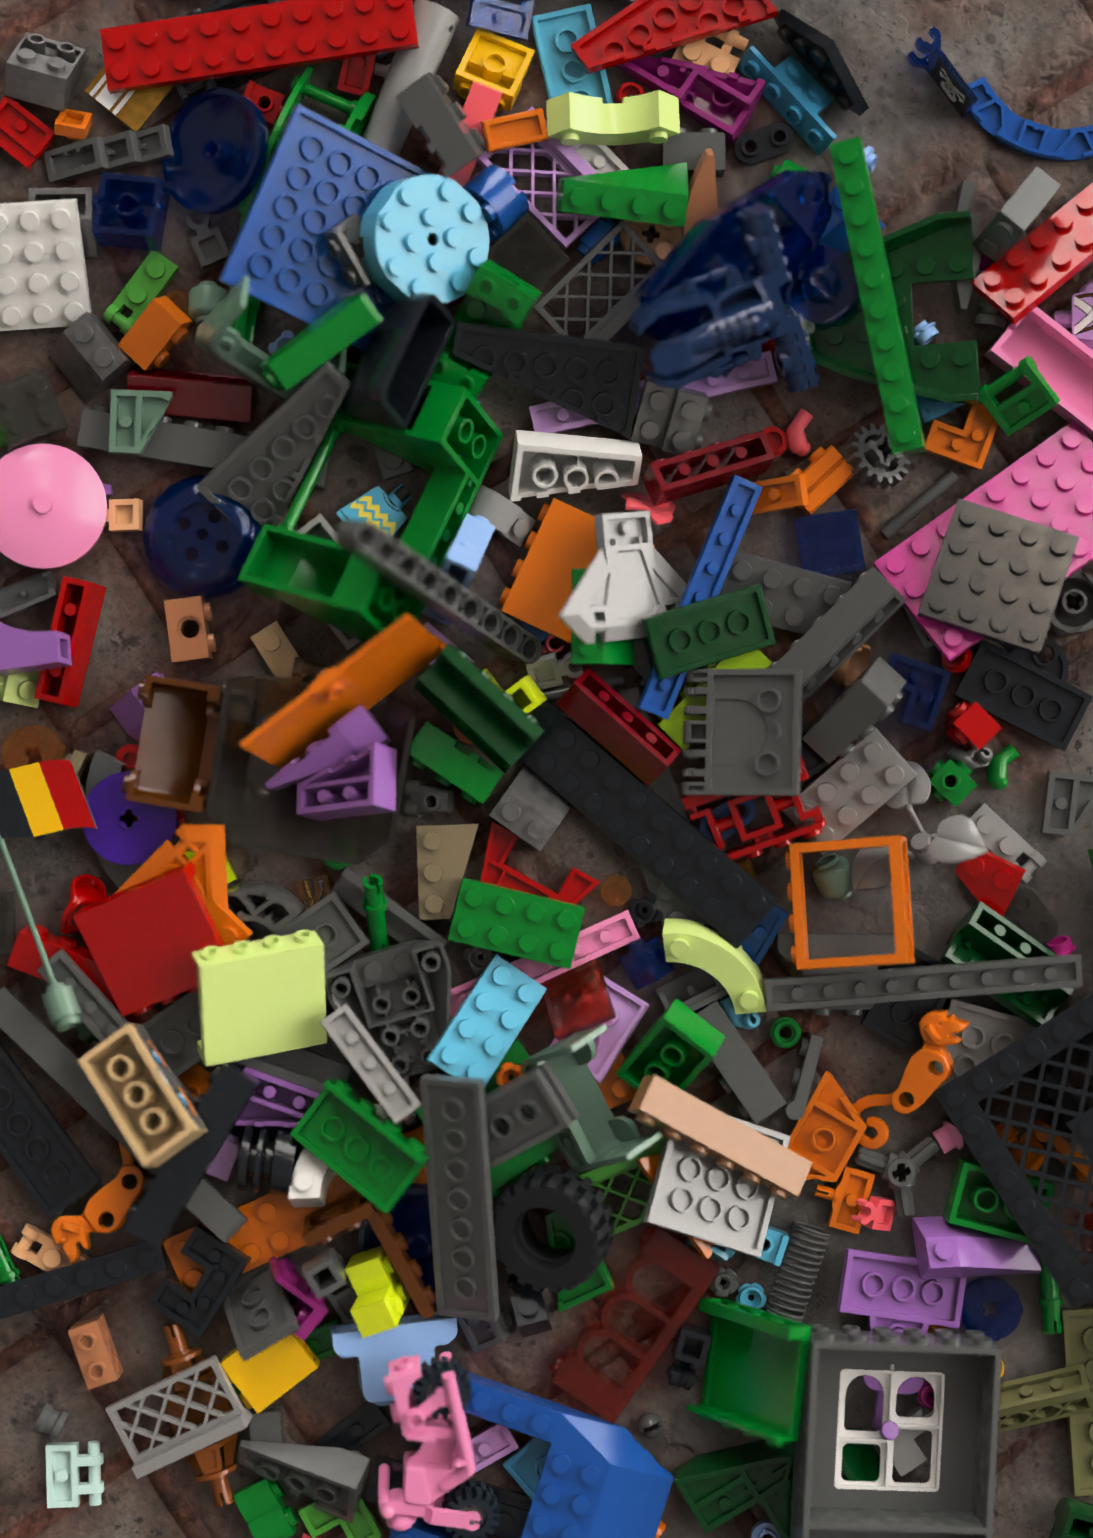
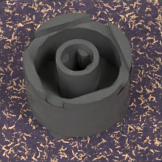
(1079, 619)

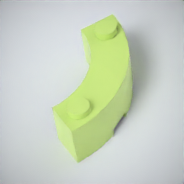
(590, 122)
(709, 950)

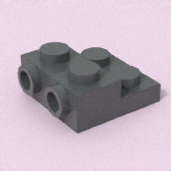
(670, 418)

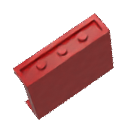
(148, 938)

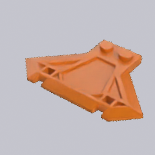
(211, 877)

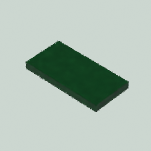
(708, 631)

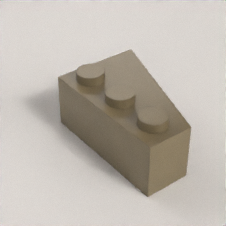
(441, 866)

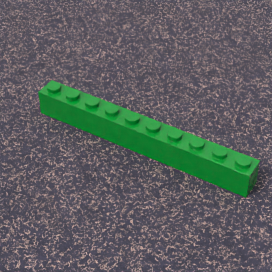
(877, 297)

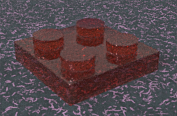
(578, 1000)

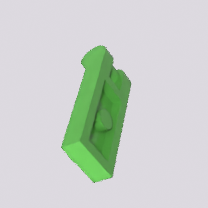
(142, 288)

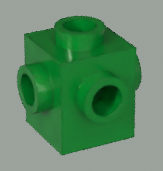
(963, 784)

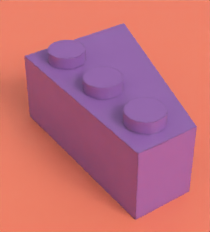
(354, 788)
(276, 1102)

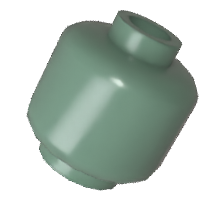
(203, 300)
(833, 877)

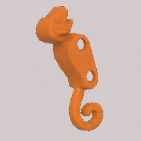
(919, 1076)
(112, 1198)

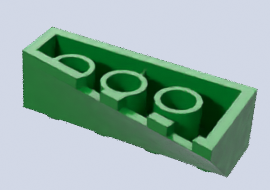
(639, 194)

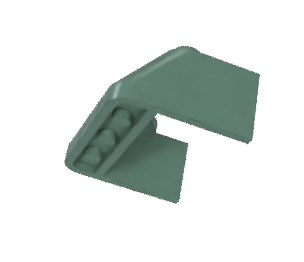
(228, 348)
(596, 1135)

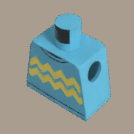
(379, 509)

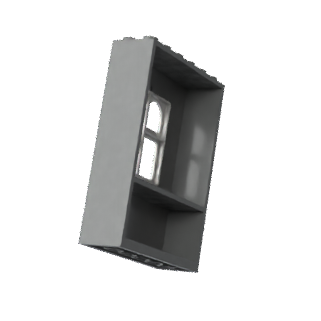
(963, 1430)

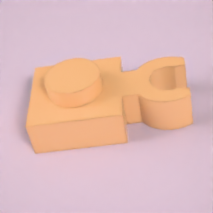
(125, 515)

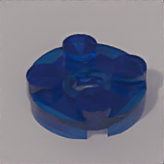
(1008, 1308)

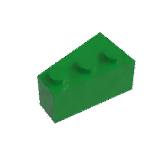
(454, 763)

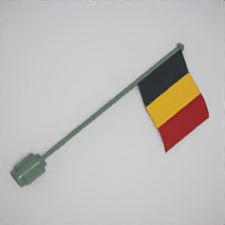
(36, 803)

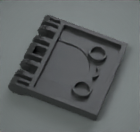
(747, 732)

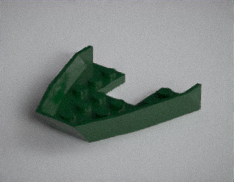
(918, 254)
(737, 1477)

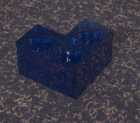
(923, 691)

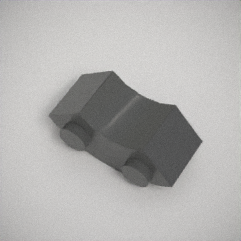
(263, 904)

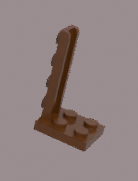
(348, 1215)

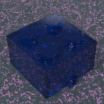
(130, 211)

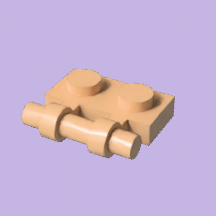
(711, 56)

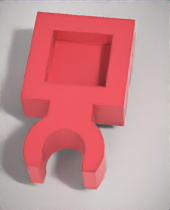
(876, 1213)

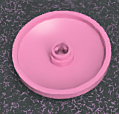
(49, 506)

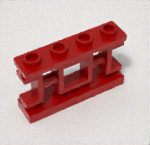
(763, 834)

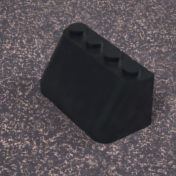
(399, 361)

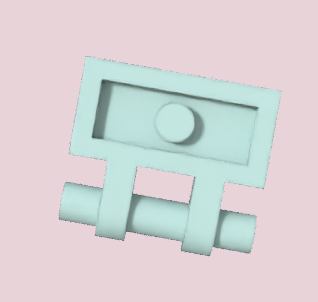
(64, 1475)

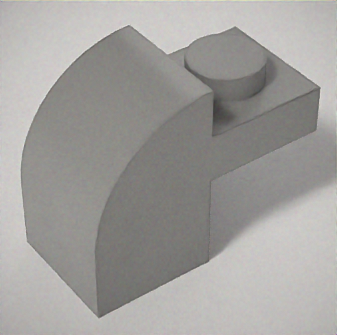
(502, 513)
(906, 1451)

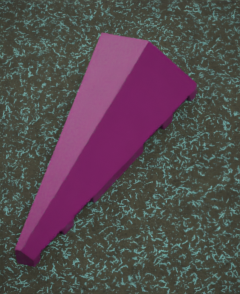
(703, 94)

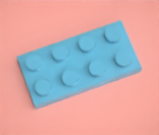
(487, 1021)

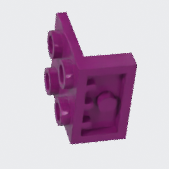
(305, 1303)

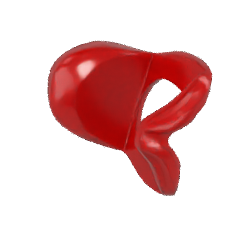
(82, 890)

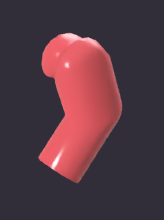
(796, 435)

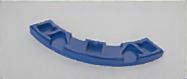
(1025, 135)

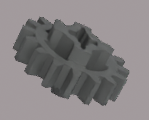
(875, 457)

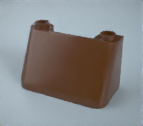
(175, 744)

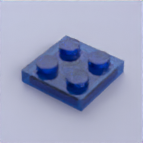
(830, 543)

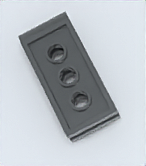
(525, 1125)

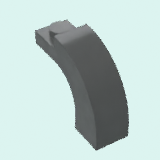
(328, 1278)

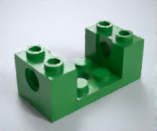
(494, 298)

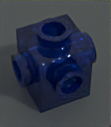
(645, 962)

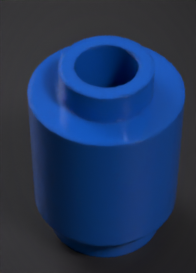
(593, 236)

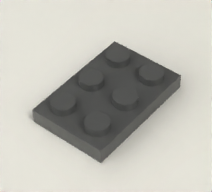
(259, 1312)

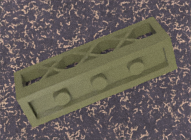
(1034, 1392)

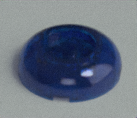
(166, 545)

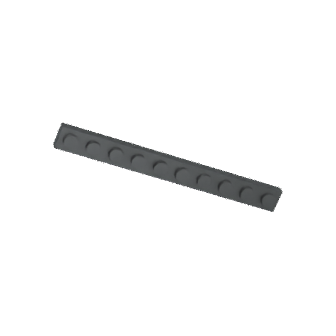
(924, 982)

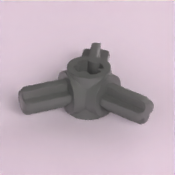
(888, 1163)

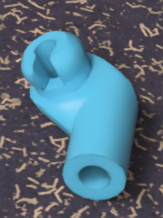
(745, 1021)

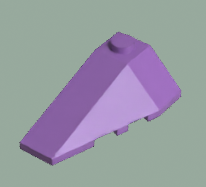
(959, 1251)

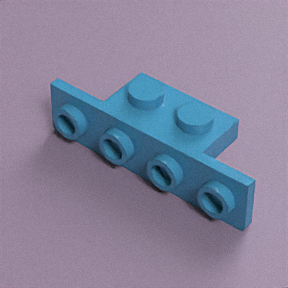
(793, 96)

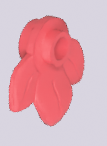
(659, 514)

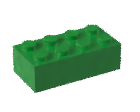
(516, 923)

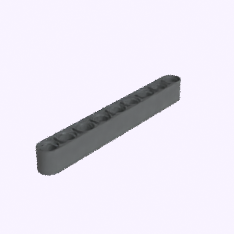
(437, 590)

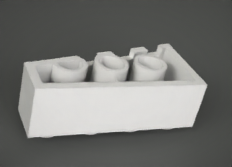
(570, 463)

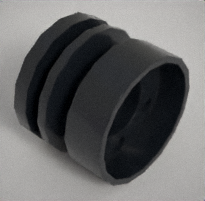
(266, 1160)

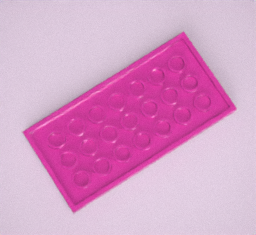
(1043, 486)

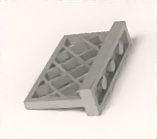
(371, 1065)
(187, 1442)

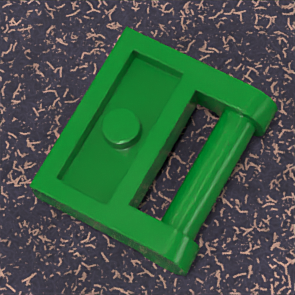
(1022, 405)

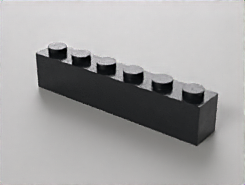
(182, 1173)

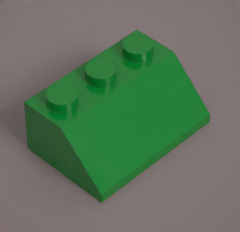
(599, 653)

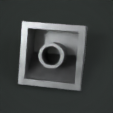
(89, 356)
(531, 808)

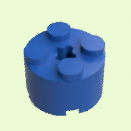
(497, 199)

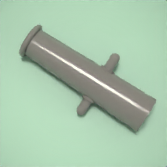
(389, 121)

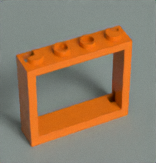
(900, 899)

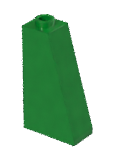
(320, 341)

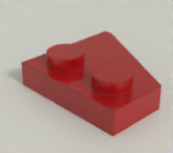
(991, 880)

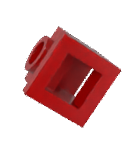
(277, 102)

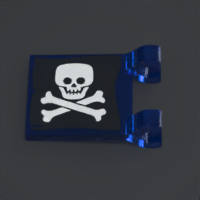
(943, 73)

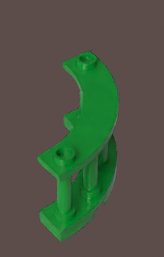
(357, 112)

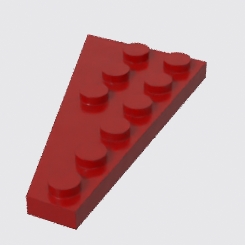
(664, 24)

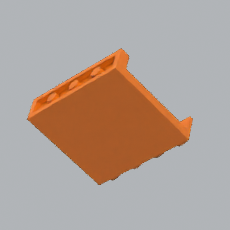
(544, 577)

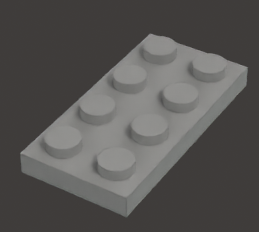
(855, 787)

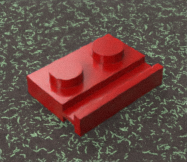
(22, 133)

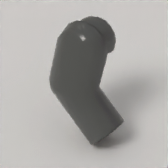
(972, 759)

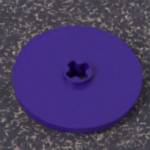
(113, 837)

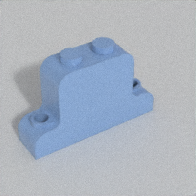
(465, 555)
(410, 1338)

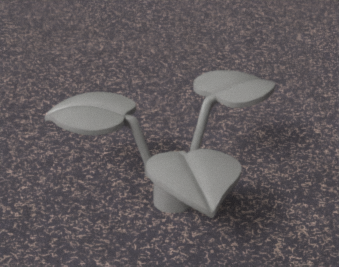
(954, 843)

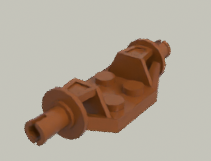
(207, 1461)

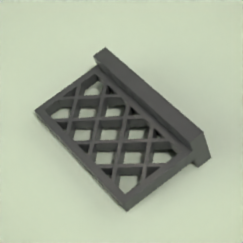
(623, 309)

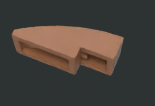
(701, 191)

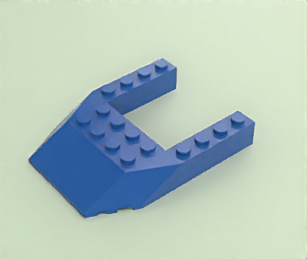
(593, 1477)

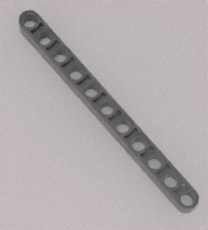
(63, 1066)

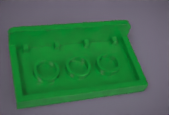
(360, 1144)

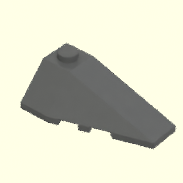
(323, 1473)

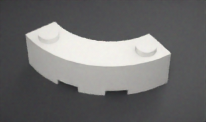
(313, 1177)

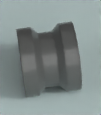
(51, 1422)

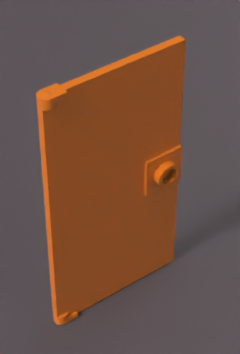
(337, 691)

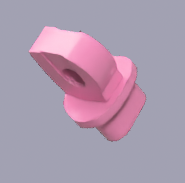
(948, 1137)

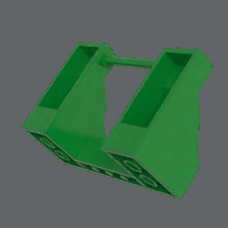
(445, 437)

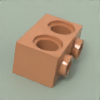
(95, 1351)

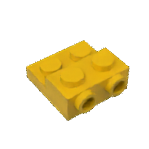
(495, 64)

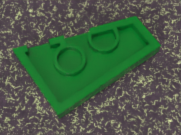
(563, 1237)

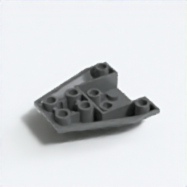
(398, 998)

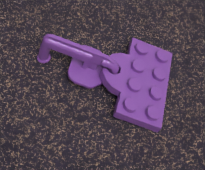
(893, 1296)

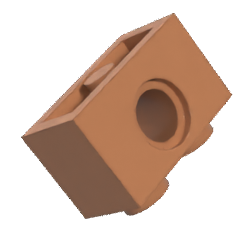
(178, 614)

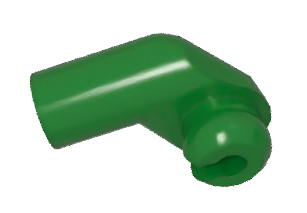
(998, 767)

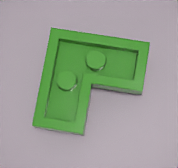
(363, 1525)

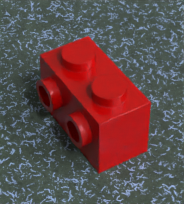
(970, 725)

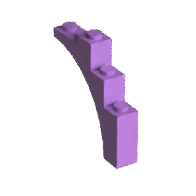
(32, 651)

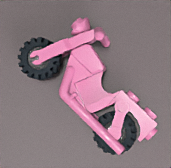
(444, 1455)

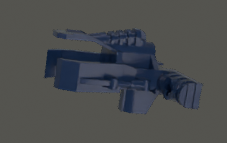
(740, 316)

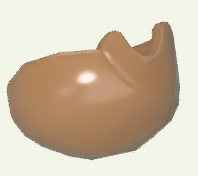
(853, 666)

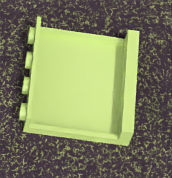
(261, 997)

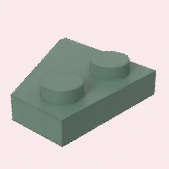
(135, 419)

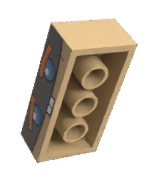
(142, 1095)

